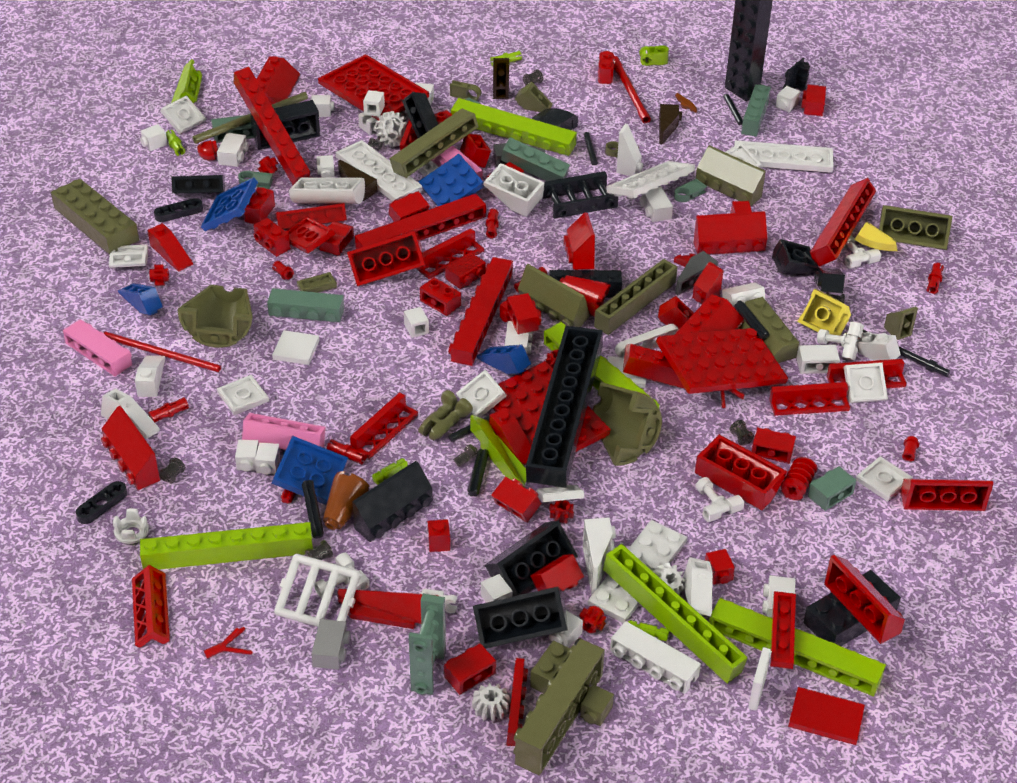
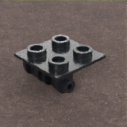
(797, 75)

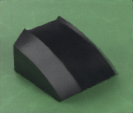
(558, 118)
(793, 258)

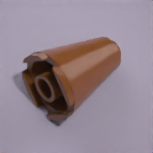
(339, 503)

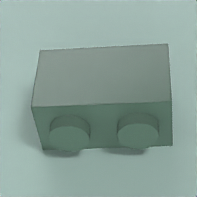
(831, 488)

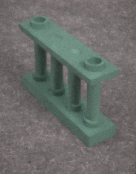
(427, 644)

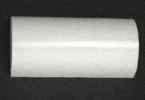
(328, 191)

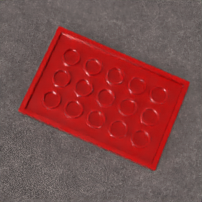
(366, 74)
(721, 360)
(526, 399)

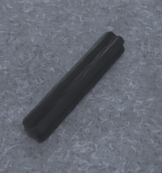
(751, 320)
(477, 472)
(312, 509)

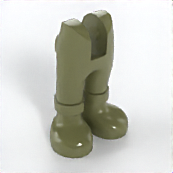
(446, 416)

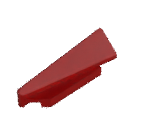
(385, 607)

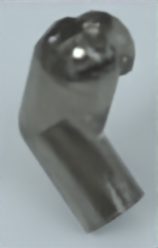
(375, 143)
(468, 454)

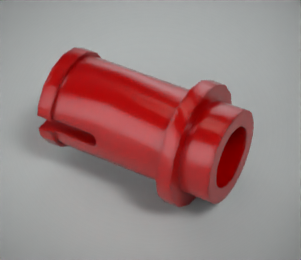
(285, 271)
(911, 444)

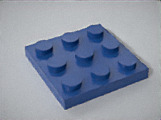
(451, 181)
(229, 204)
(308, 462)

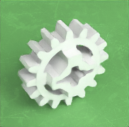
(391, 128)

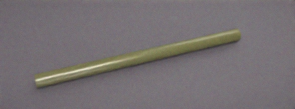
(244, 119)

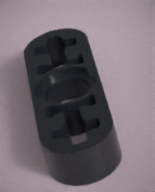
(188, 208)
(97, 510)

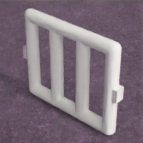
(316, 564)

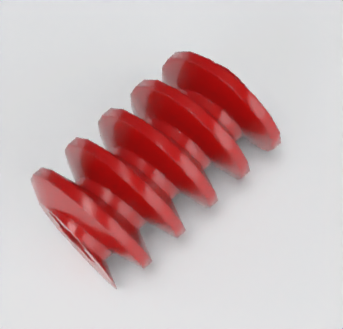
(798, 478)

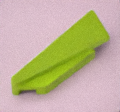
(188, 83)
(497, 450)

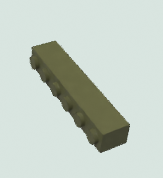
(433, 143)
(635, 296)

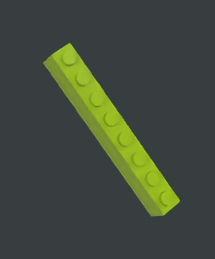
(520, 128)
(605, 371)
(226, 546)
(675, 613)
(809, 651)

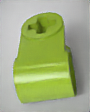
(655, 55)

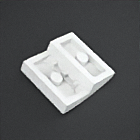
(129, 256)

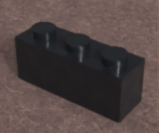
(420, 113)
(198, 184)
(829, 280)

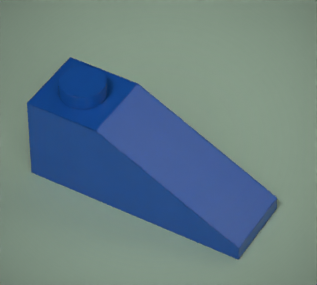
(142, 298)
(508, 359)

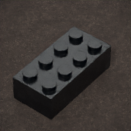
(834, 622)

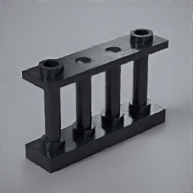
(577, 184)

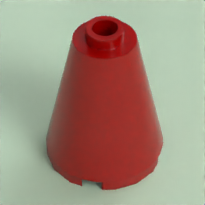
(592, 290)

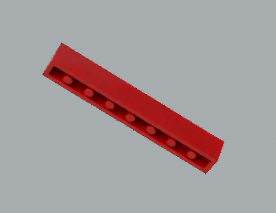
(270, 125)
(428, 222)
(843, 222)
(481, 311)

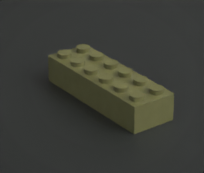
(94, 216)
(558, 706)

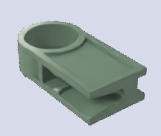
(264, 179)
(691, 189)

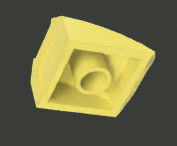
(875, 238)
(825, 313)

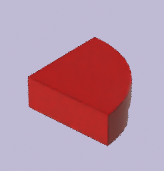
(683, 260)

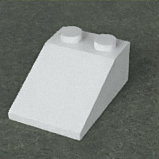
(515, 189)
(596, 544)

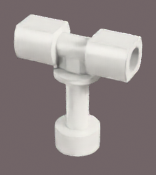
(860, 255)
(847, 341)
(719, 503)
(343, 560)

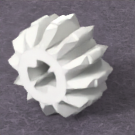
(670, 576)
(491, 702)

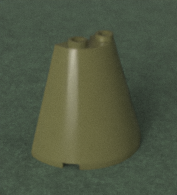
(217, 316)
(632, 422)

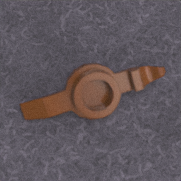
(685, 103)

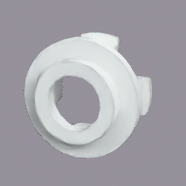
(132, 520)

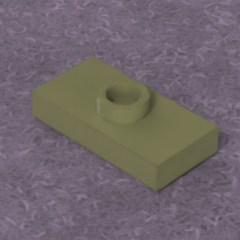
(317, 283)

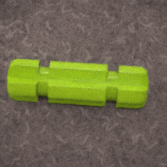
(389, 471)
(661, 633)

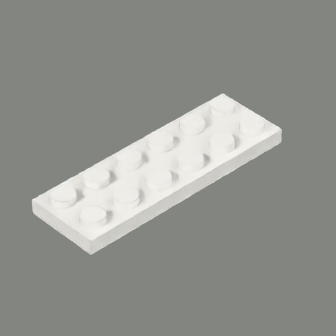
(791, 156)
(374, 164)
(650, 179)
(652, 547)

